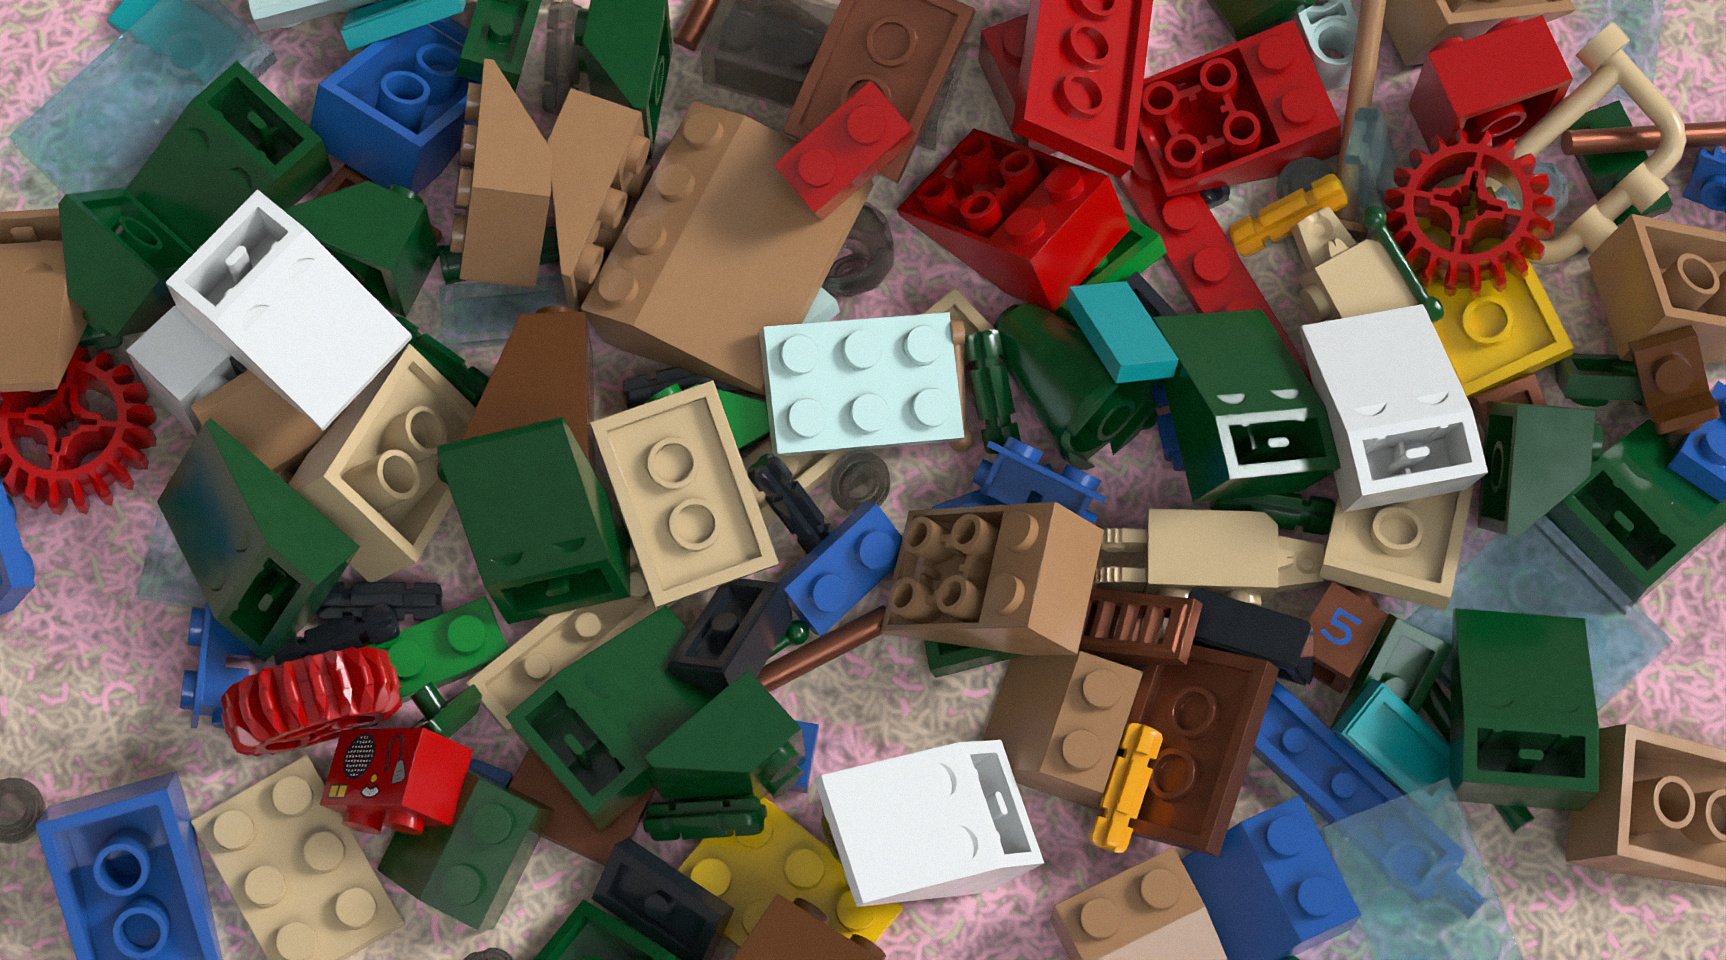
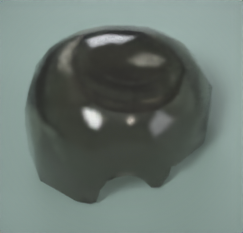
(872, 256)

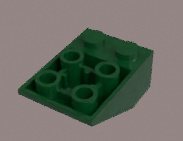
(223, 151)
(1243, 408)
(1638, 514)
(537, 520)
(251, 541)
(1522, 711)
(608, 714)

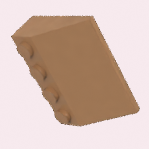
(716, 252)

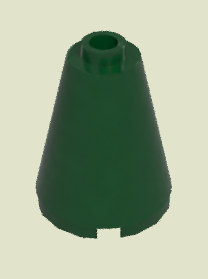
(1070, 384)

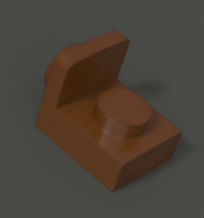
(1673, 381)

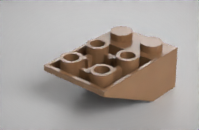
(594, 177)
(504, 188)
(36, 313)
(995, 578)

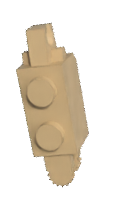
(1343, 275)
(1212, 551)

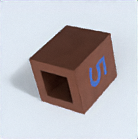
(1343, 631)

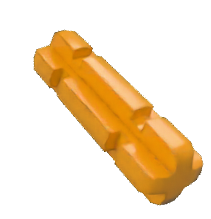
(1278, 218)
(1125, 788)

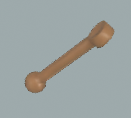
(958, 341)

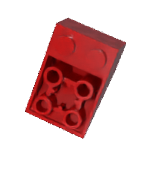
(1237, 114)
(1018, 216)

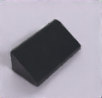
(1256, 633)
(733, 634)

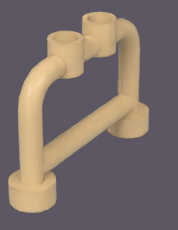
(1642, 186)

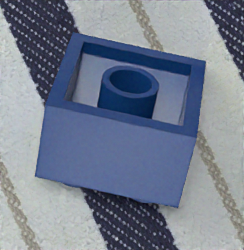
(1273, 886)

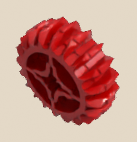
(1493, 217)
(118, 439)
(310, 700)

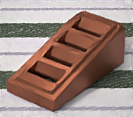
(1130, 608)

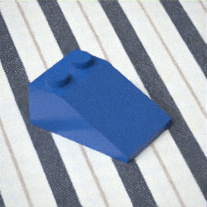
(397, 106)
(130, 873)

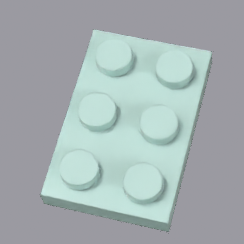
(861, 384)

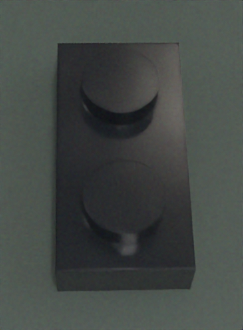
(662, 902)

